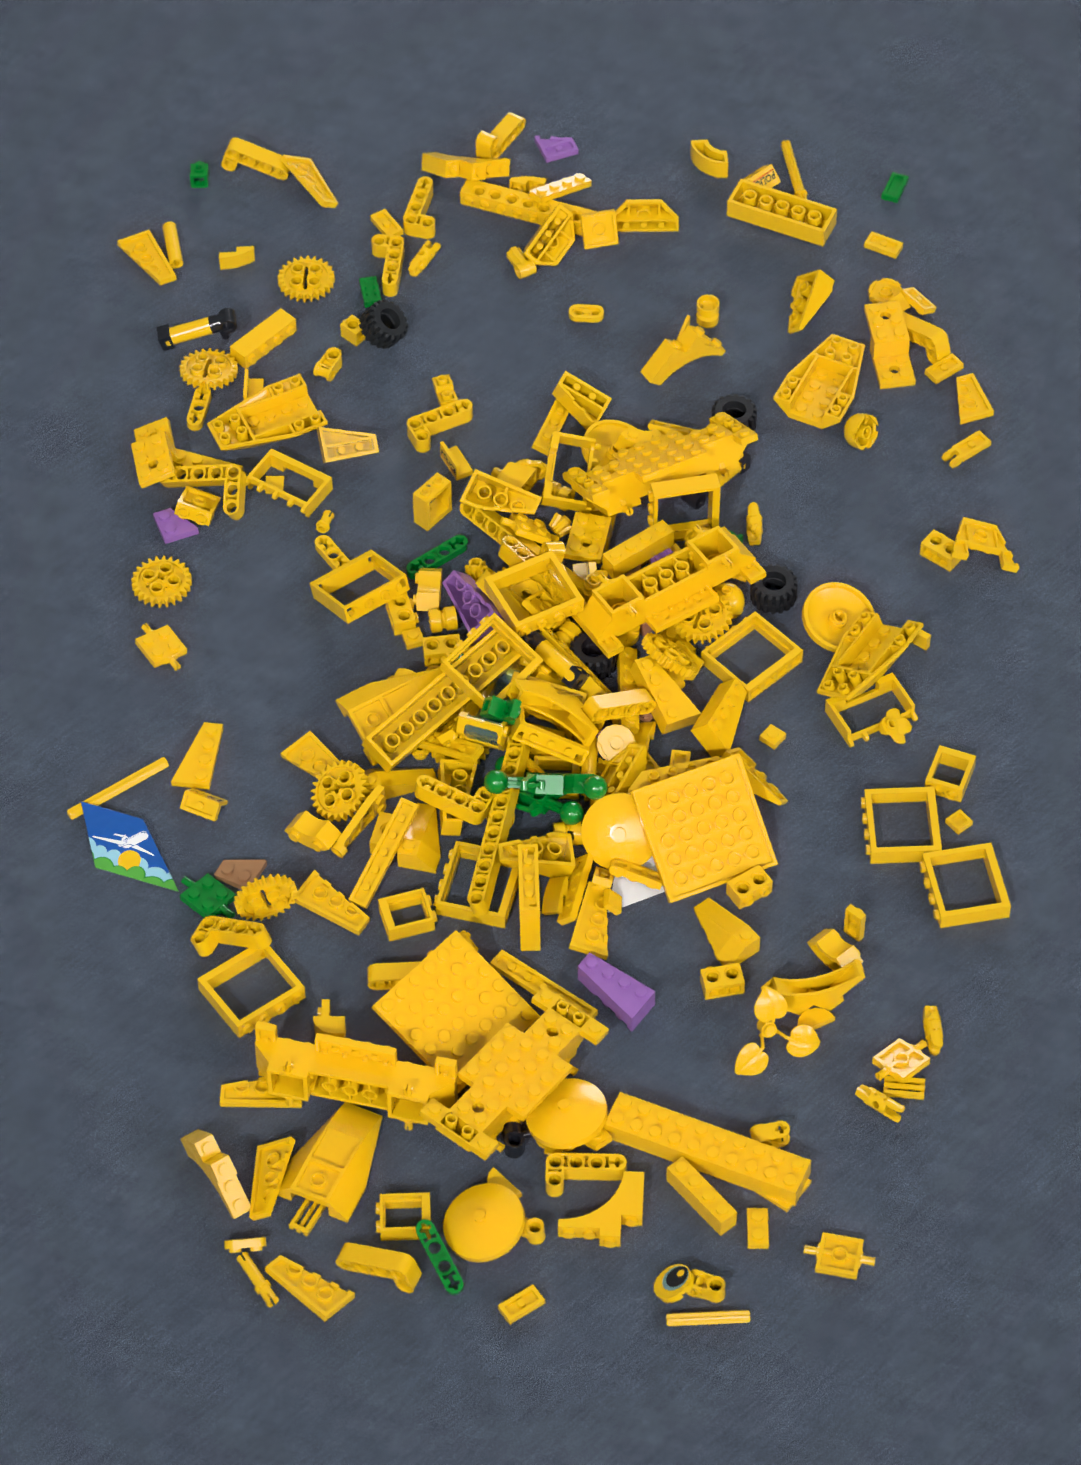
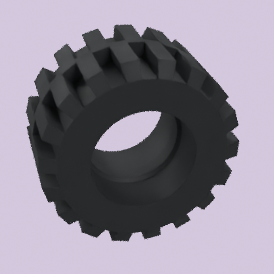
(383, 324)
(738, 408)
(774, 600)
(600, 665)

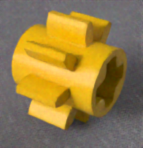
(475, 568)

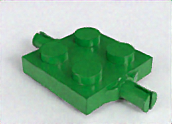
(207, 896)

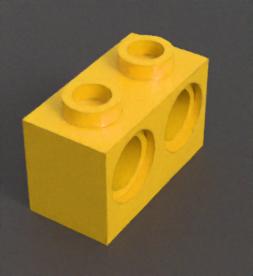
(938, 549)
(401, 614)
(436, 647)
(749, 887)
(723, 984)

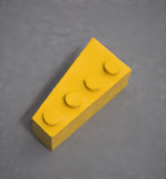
(673, 707)
(720, 718)
(460, 776)

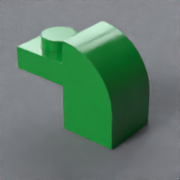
(499, 710)

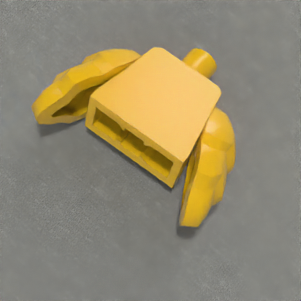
(521, 473)

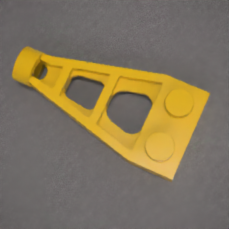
(373, 805)

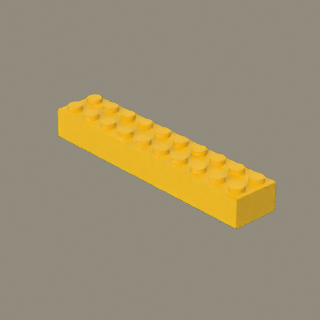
(439, 702)
(708, 1148)

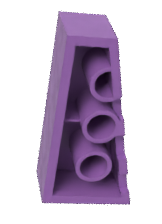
(469, 599)
(617, 990)

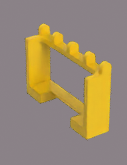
(573, 440)
(282, 462)
(883, 685)

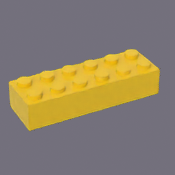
(781, 212)

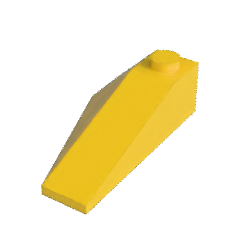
(758, 779)
(421, 843)

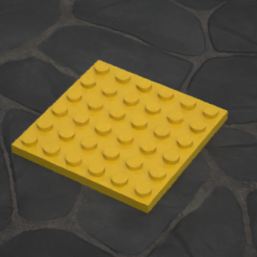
(703, 827)
(452, 1005)

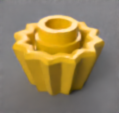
(560, 525)

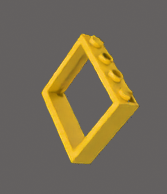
(684, 487)
(522, 571)
(350, 572)
(509, 636)
(793, 653)
(548, 741)
(893, 795)
(529, 897)
(457, 911)
(966, 915)
(235, 966)

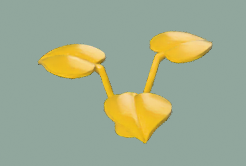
(768, 1006)

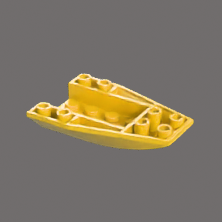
(822, 383)
(268, 416)
(865, 655)
(379, 700)
(335, 1162)

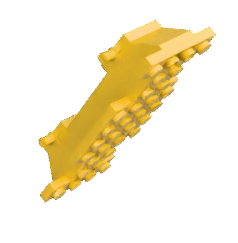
(663, 458)
(666, 588)
(352, 1074)
(514, 1074)

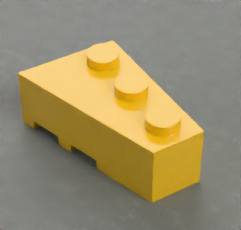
(581, 399)
(344, 444)

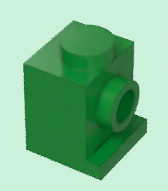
(199, 170)

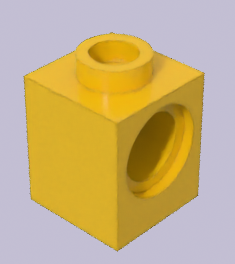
(351, 331)

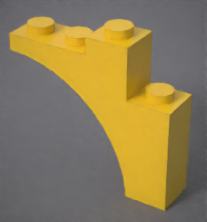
(465, 167)
(676, 353)
(561, 708)
(822, 991)
(219, 1169)
(606, 1222)

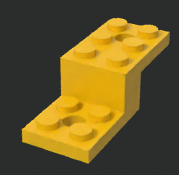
(889, 344)
(154, 452)
(589, 535)

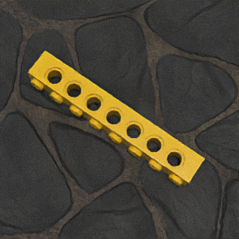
(514, 203)

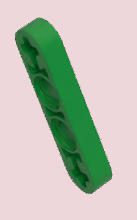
(435, 554)
(441, 1256)

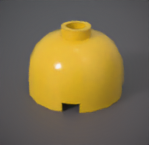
(860, 430)
(734, 595)

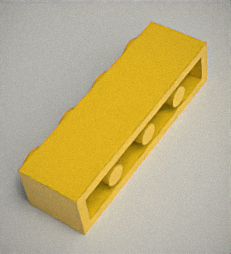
(263, 338)
(638, 549)
(701, 1196)

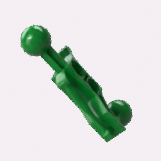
(548, 783)
(569, 812)

